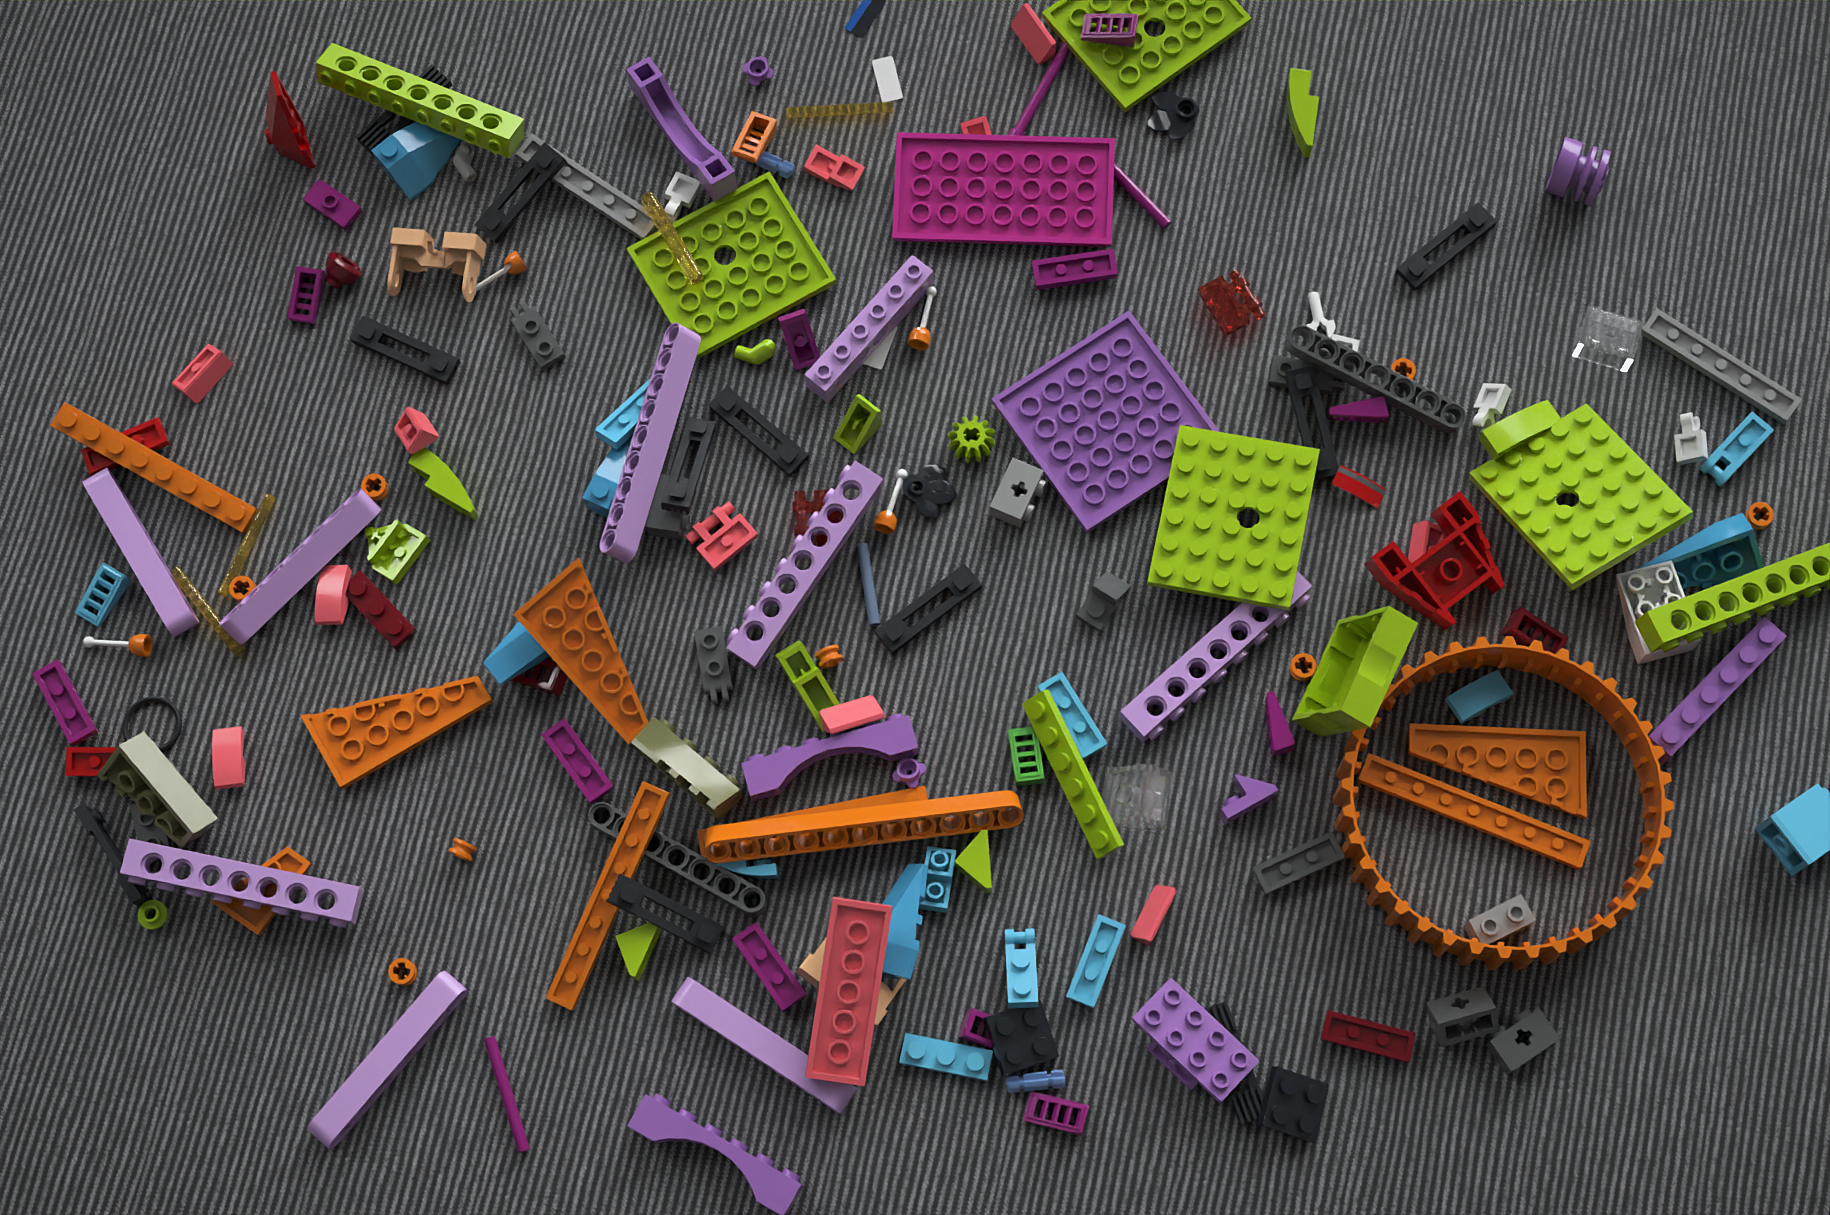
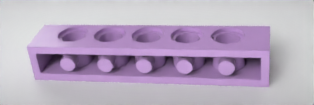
(869, 329)

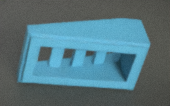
(110, 600)

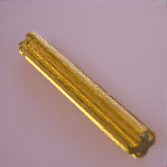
(672, 238)

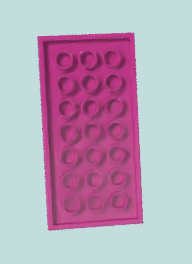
(1003, 189)

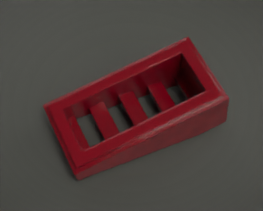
(1530, 620)
(552, 681)

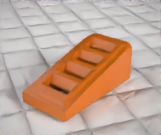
(760, 122)

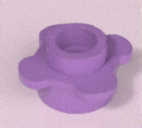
(756, 64)
(909, 764)

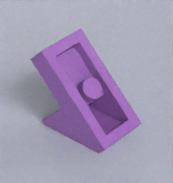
(1253, 795)

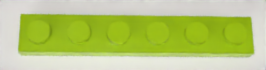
(1072, 774)

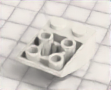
(1646, 590)

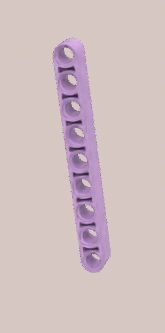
(650, 443)

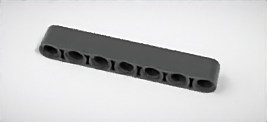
(1389, 379)
(689, 867)

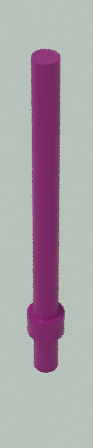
(1041, 91)

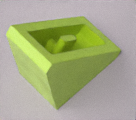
(858, 424)
(975, 862)
(637, 947)

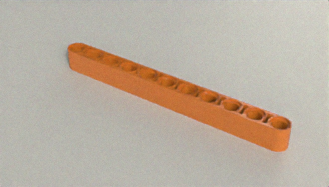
(849, 821)

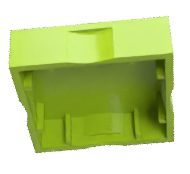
(1355, 672)

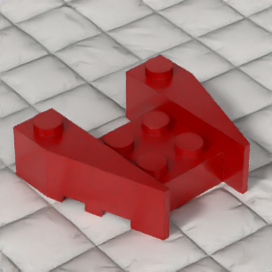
(1445, 570)

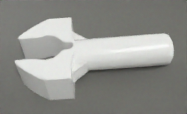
(1317, 314)

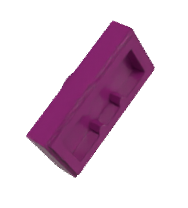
(332, 204)

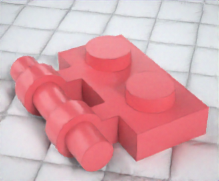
(727, 541)

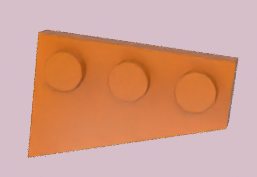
(257, 919)

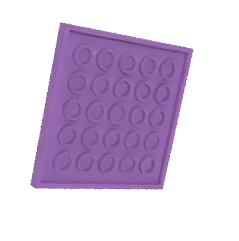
(1103, 420)

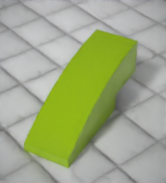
(1302, 109)
(1518, 429)
(442, 482)
(806, 679)

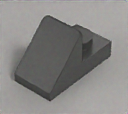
(1103, 601)

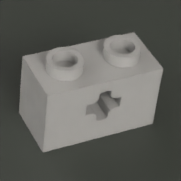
(1017, 477)
(1500, 921)

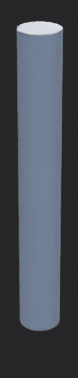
(868, 584)

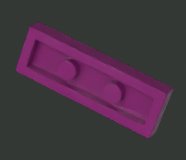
(1074, 269)
(65, 702)
(577, 761)
(769, 967)

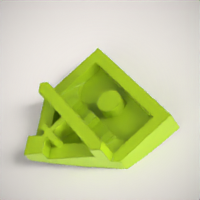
(394, 549)

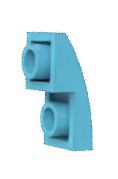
(1479, 696)
(761, 870)
(939, 878)

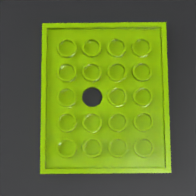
(1136, 72)
(770, 274)
(1619, 496)
(1198, 535)

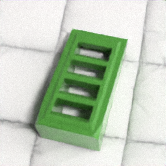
(1031, 777)

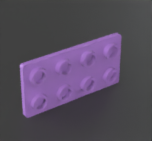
(1193, 1042)

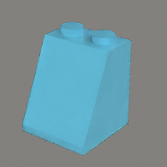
(1799, 830)

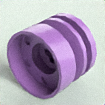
(1578, 171)

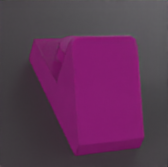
(799, 339)

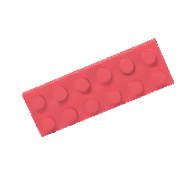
(848, 991)

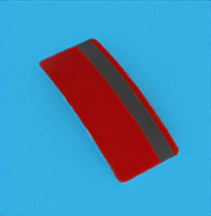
(1359, 486)

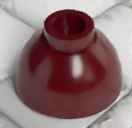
(341, 270)

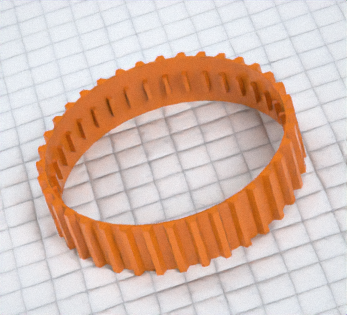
(1602, 698)

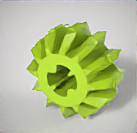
(969, 430)

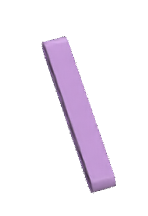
(140, 552)
(300, 566)
(759, 1042)
(387, 1060)

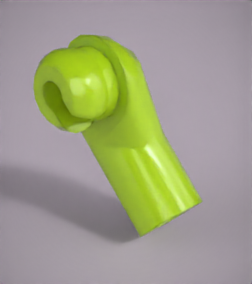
(757, 354)

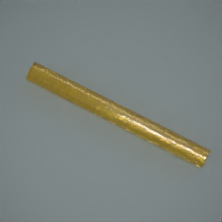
(839, 109)
(247, 543)
(206, 610)

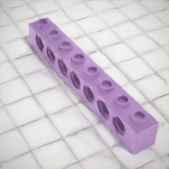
(756, 652)
(1148, 726)
(141, 854)

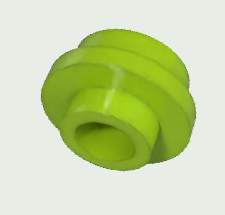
(160, 917)

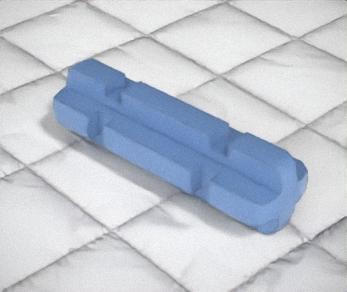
(773, 164)
(1035, 1081)

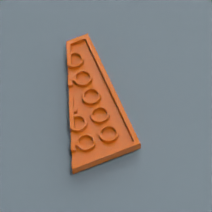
(577, 637)
(382, 729)
(1526, 762)

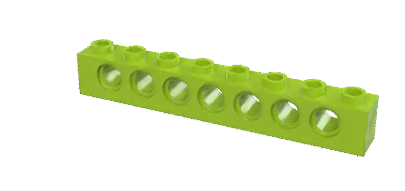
(420, 100)
(1657, 625)

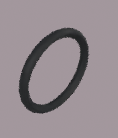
(172, 706)

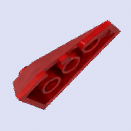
(285, 125)

